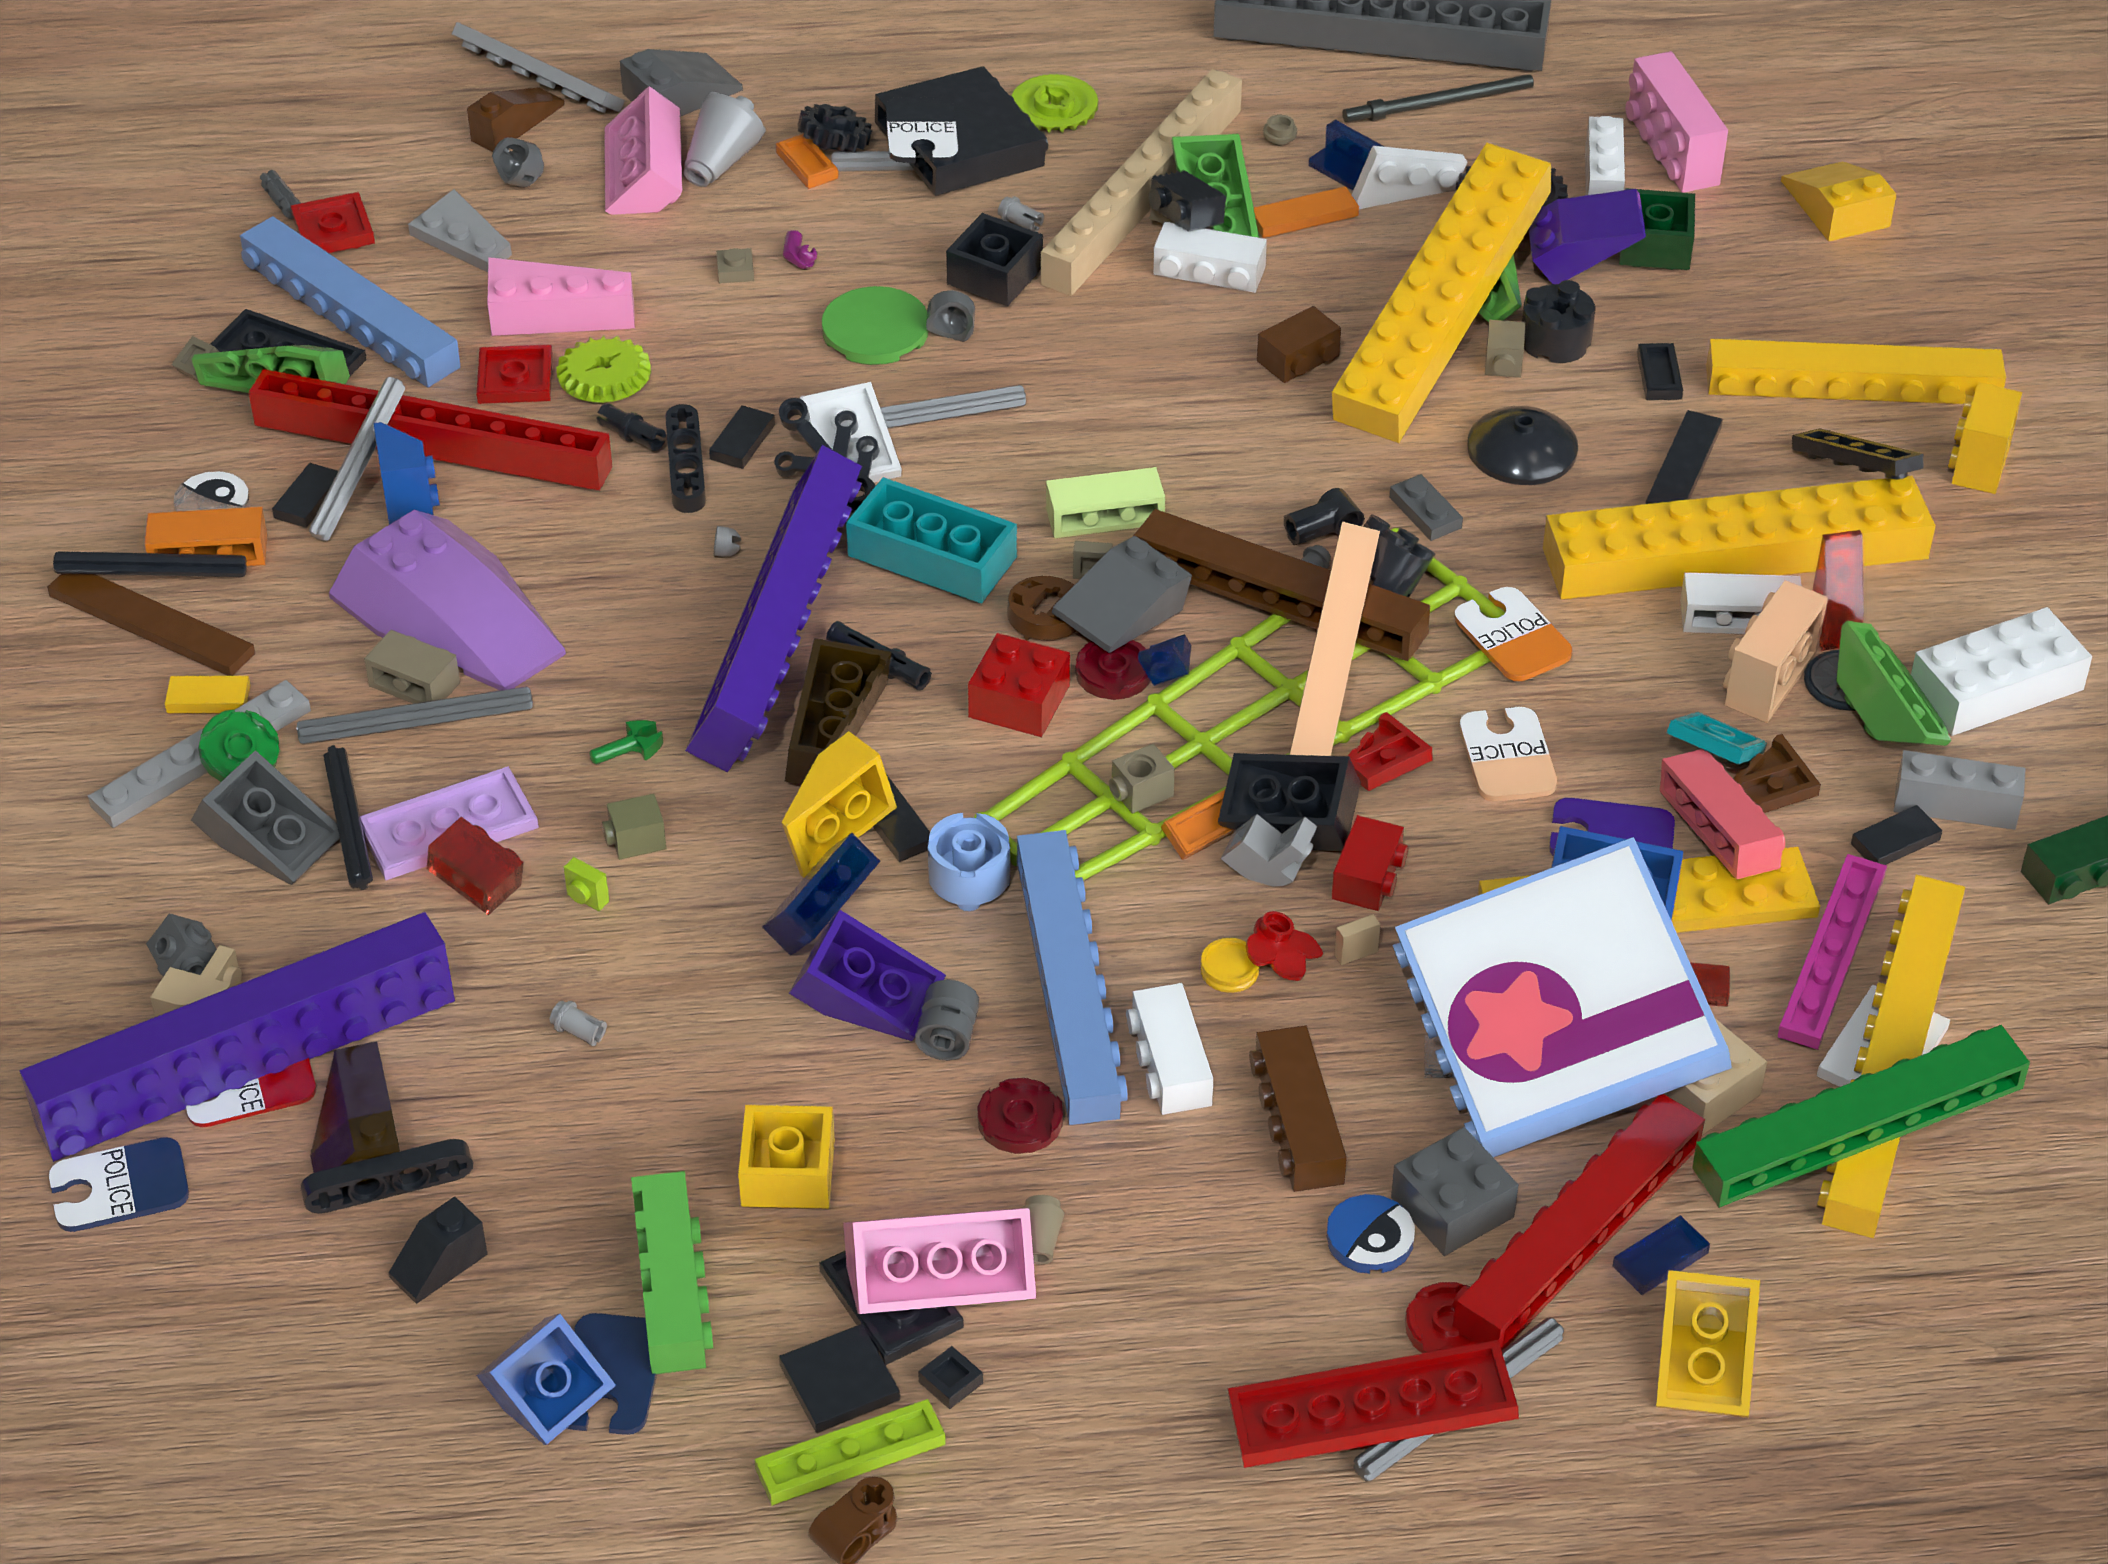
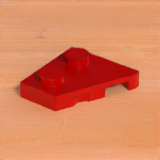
(1388, 753)

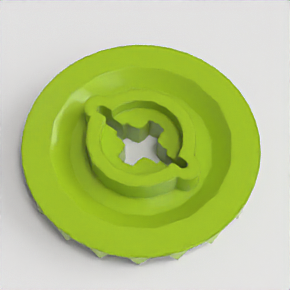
(1070, 98)
(583, 380)

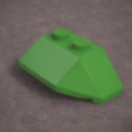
(1885, 690)

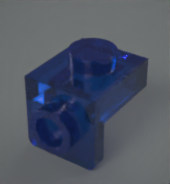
(1166, 659)

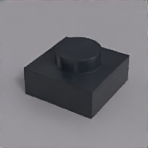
(950, 1377)

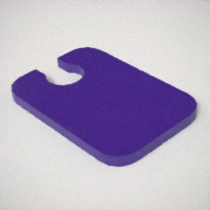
(1617, 820)

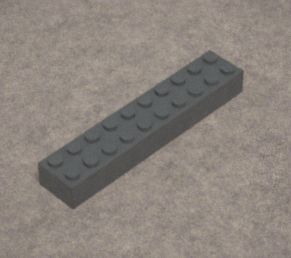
(1444, 30)

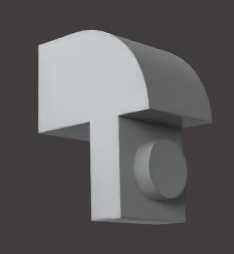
(1266, 854)

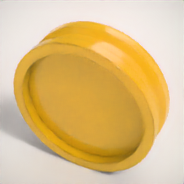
(1228, 966)

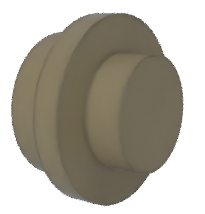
(1280, 129)

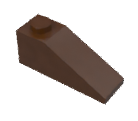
(509, 114)

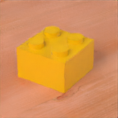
(1984, 437)
(786, 1156)

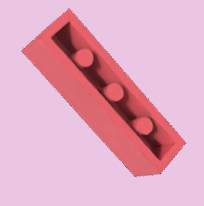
(1721, 813)

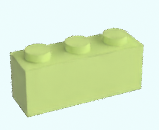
(1103, 501)

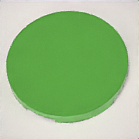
(875, 324)

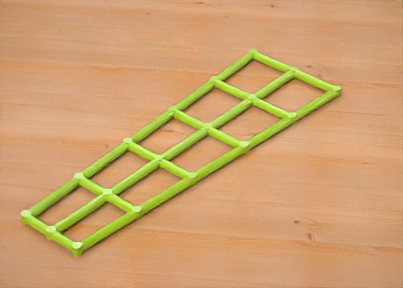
(1205, 742)

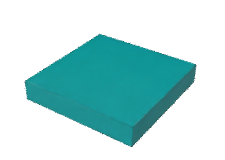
(1716, 737)

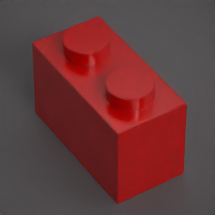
(1369, 863)

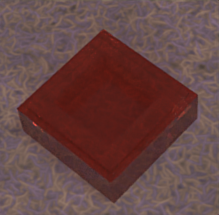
(1714, 982)

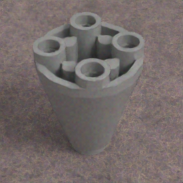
(721, 137)

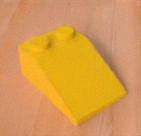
(1843, 199)
(839, 797)
(1708, 1343)

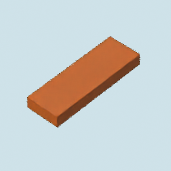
(1305, 212)

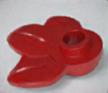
(1281, 946)

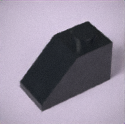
(439, 1250)

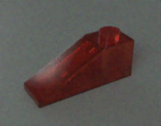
(1841, 580)

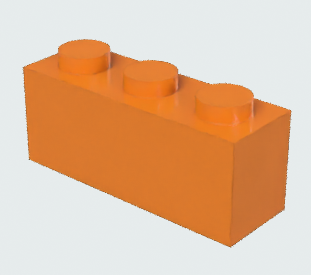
(209, 532)

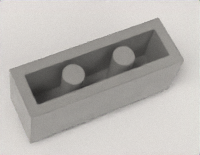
(1960, 789)

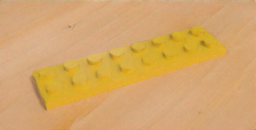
(1715, 899)

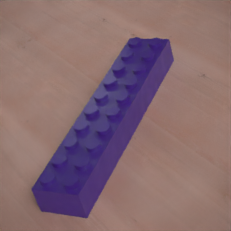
(776, 611)
(237, 1036)

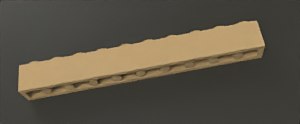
(1125, 196)

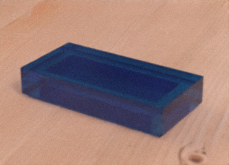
(1667, 1248)

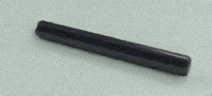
(149, 564)
(348, 818)

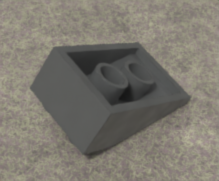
(676, 75)
(1124, 595)
(266, 820)

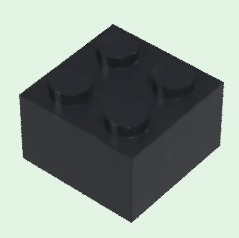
(994, 259)

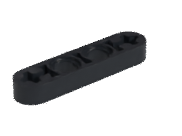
(684, 458)
(448, 1161)

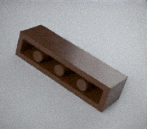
(1298, 1109)

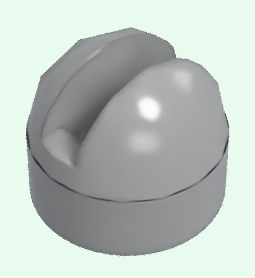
(725, 542)

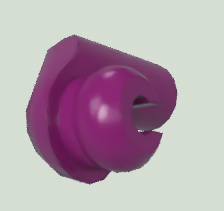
(796, 253)

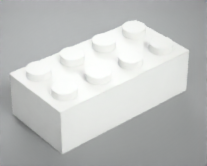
(2001, 670)

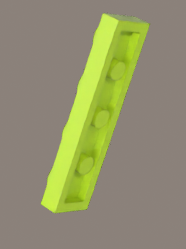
(849, 1451)

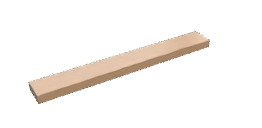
(1335, 641)

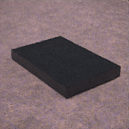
(892, 1332)

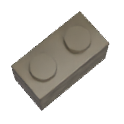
(411, 669)

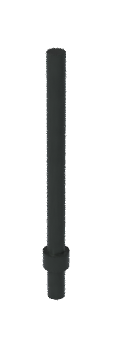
(1379, 109)

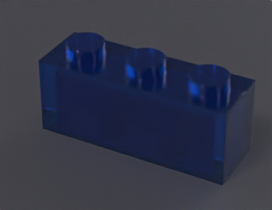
(821, 894)

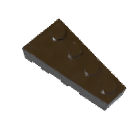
(835, 699)

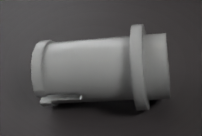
(1013, 211)
(569, 1018)

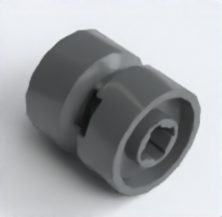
(947, 1020)

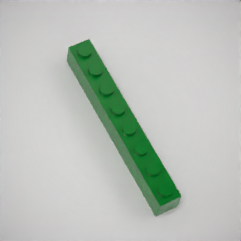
(1859, 1115)

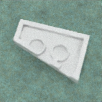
(1406, 174)

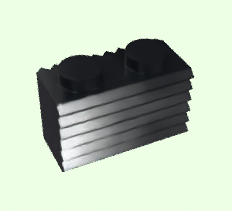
(1187, 200)

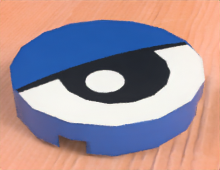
(1370, 1233)

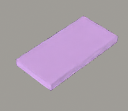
(403, 831)

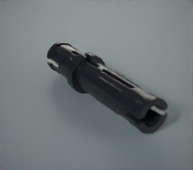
(900, 665)

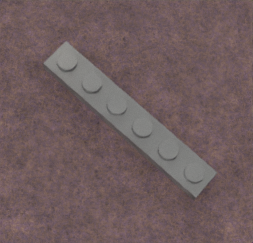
(547, 74)
(182, 762)

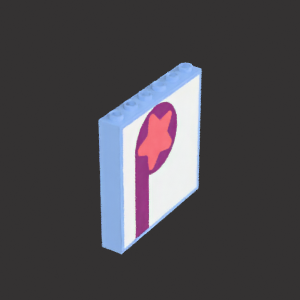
(1560, 998)

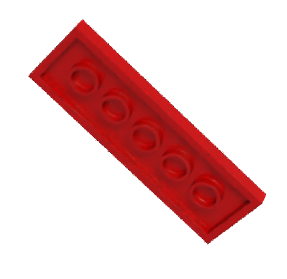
(1372, 1403)

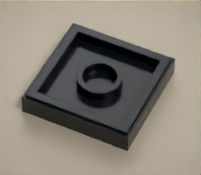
(839, 1378)

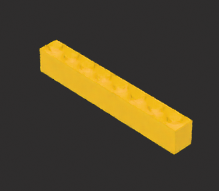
(1850, 371)

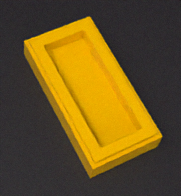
(206, 693)

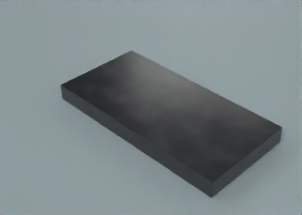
(257, 331)

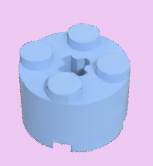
(969, 860)

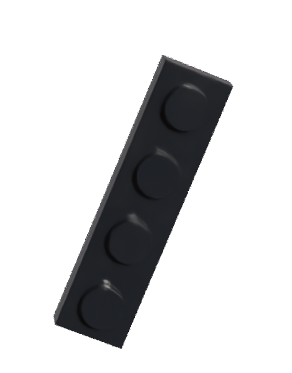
(1856, 451)

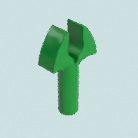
(640, 737)

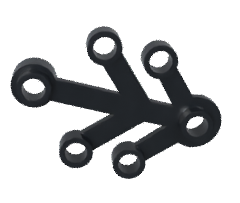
(796, 406)

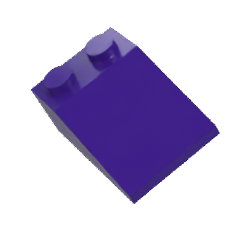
(1584, 231)
(864, 979)

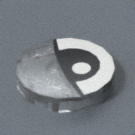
(211, 491)

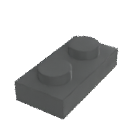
(1426, 507)

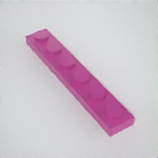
(1832, 952)

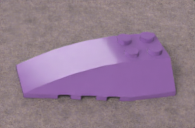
(449, 593)

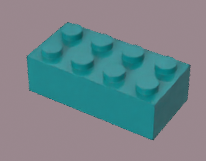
(932, 540)

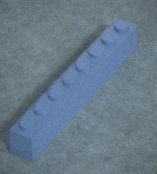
(350, 301)
(1069, 978)

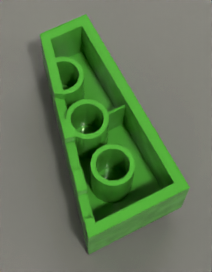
(671, 1273)

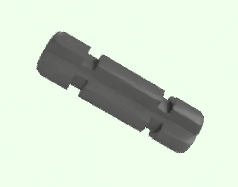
(279, 192)

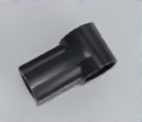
(1322, 518)

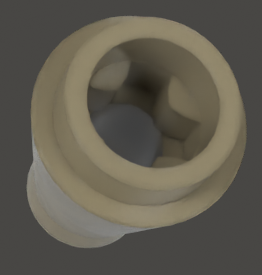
(1045, 1222)

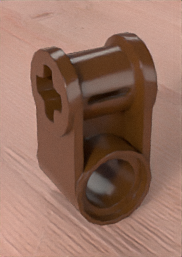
(853, 1524)

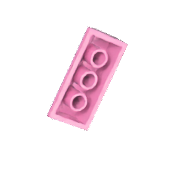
(643, 156)
(940, 1260)

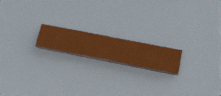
(153, 621)

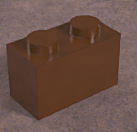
(1298, 344)

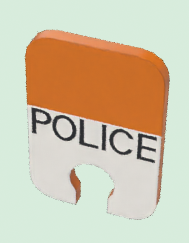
(1519, 641)

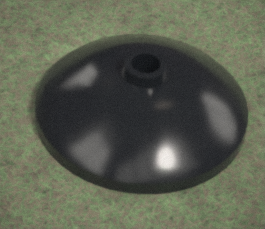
(1522, 445)

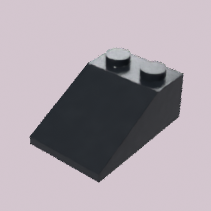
(1291, 788)

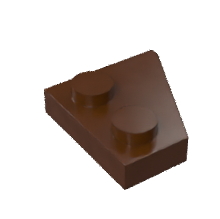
(1778, 777)

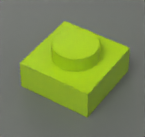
(586, 884)

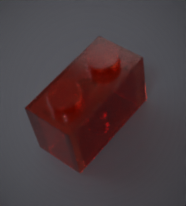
(475, 865)

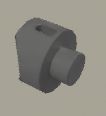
(518, 166)
(951, 315)

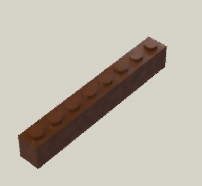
(1281, 583)

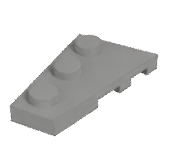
(460, 231)

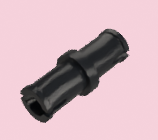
(631, 427)

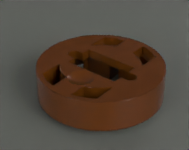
(1029, 594)

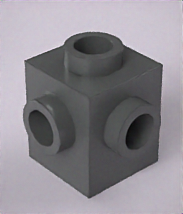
(181, 945)

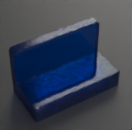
(1343, 154)

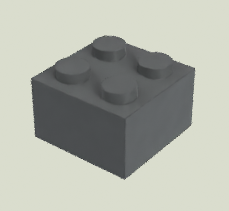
(1454, 1191)

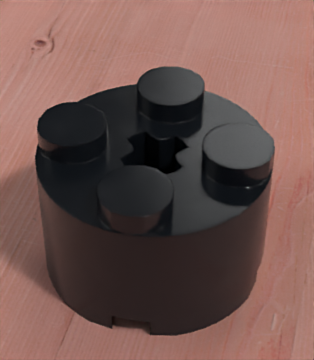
(1558, 321)
(1398, 558)

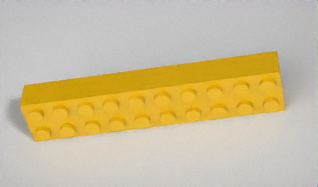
(1441, 293)
(1732, 534)

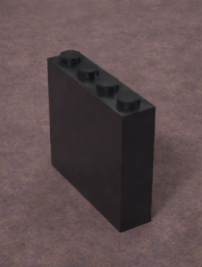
(990, 128)

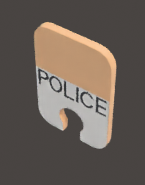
(1509, 763)

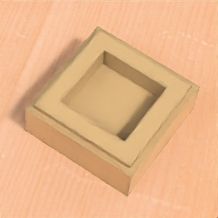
(1357, 939)

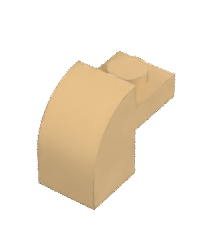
(183, 987)

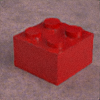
(1019, 685)

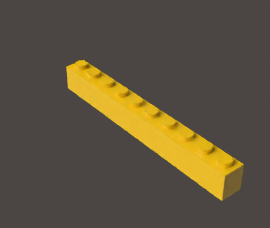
(1897, 1033)

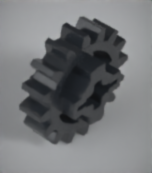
(834, 127)

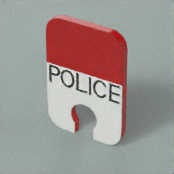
(262, 1095)

